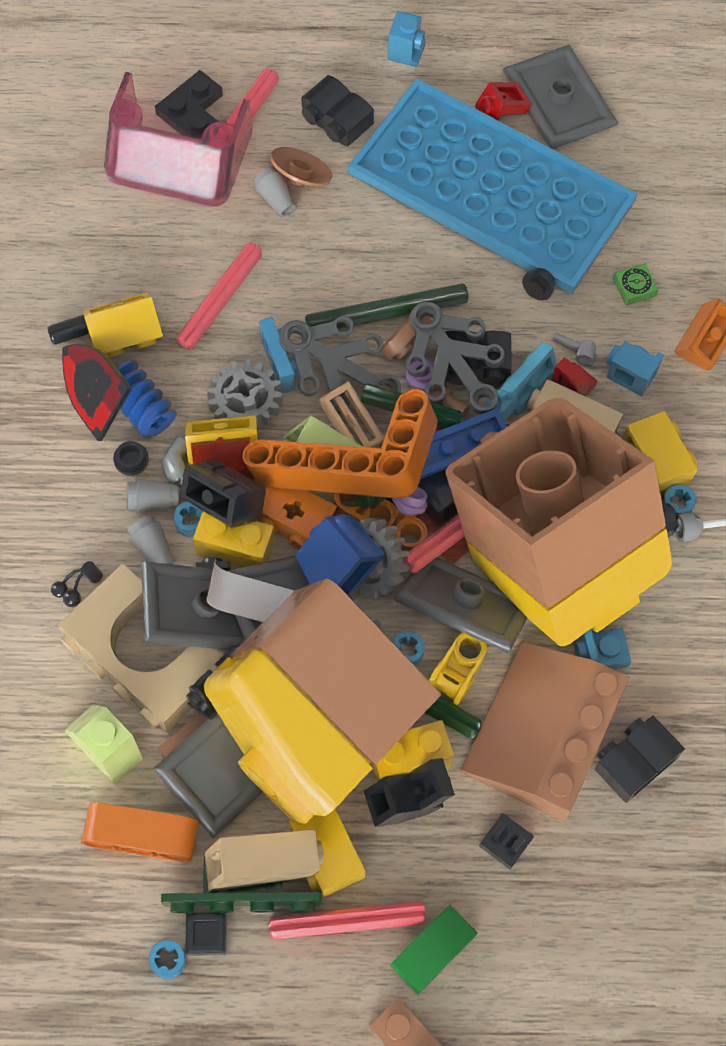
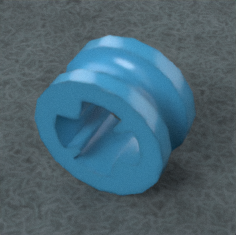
(683, 492)
(180, 512)
(411, 637)
(171, 947)

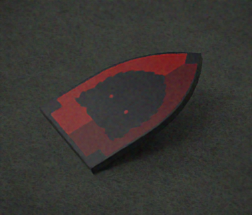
(93, 386)

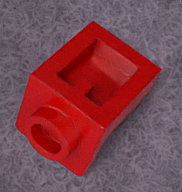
(503, 99)
(573, 377)

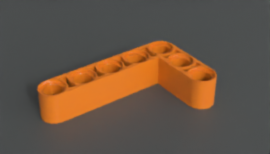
(378, 472)

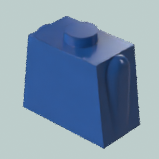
(339, 552)

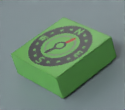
(635, 284)

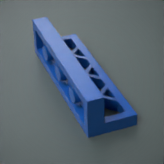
(460, 439)

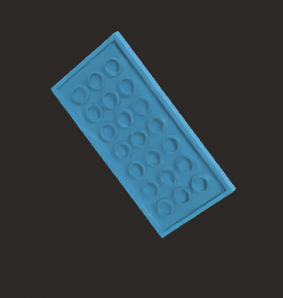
(493, 184)

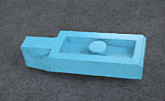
(529, 376)

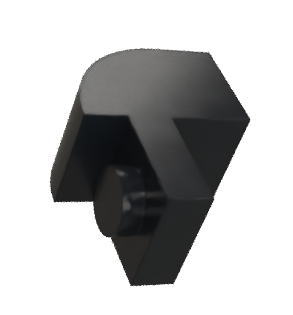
(409, 795)

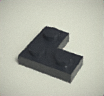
(187, 104)

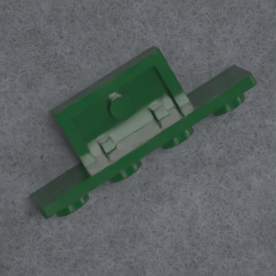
(259, 897)

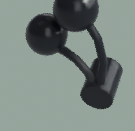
(72, 597)

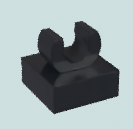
(506, 841)

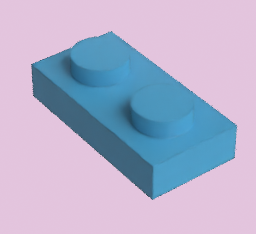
(283, 366)

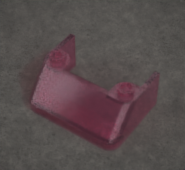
(171, 162)

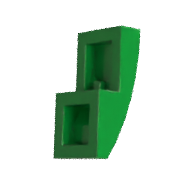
(433, 949)

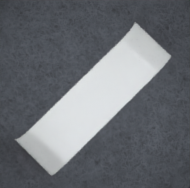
(245, 595)

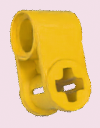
(455, 672)

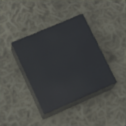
(205, 934)

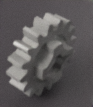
(247, 381)
(390, 566)

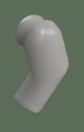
(173, 461)

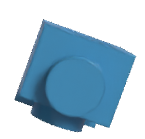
(406, 39)
(633, 367)

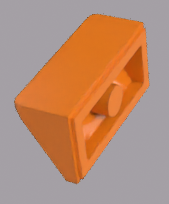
(705, 336)

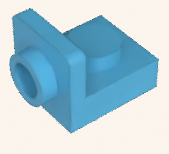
(605, 647)

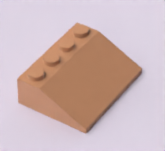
(545, 727)

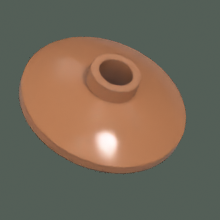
(300, 167)

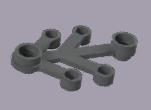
(452, 353)
(332, 358)

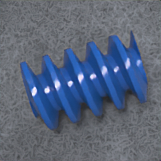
(144, 403)

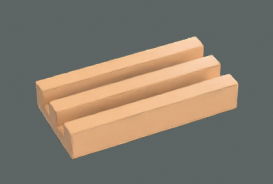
(359, 407)

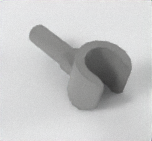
(585, 350)

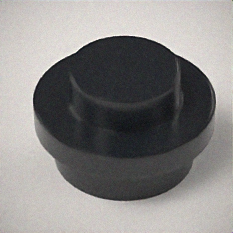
(539, 283)
(131, 458)

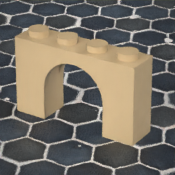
(94, 632)

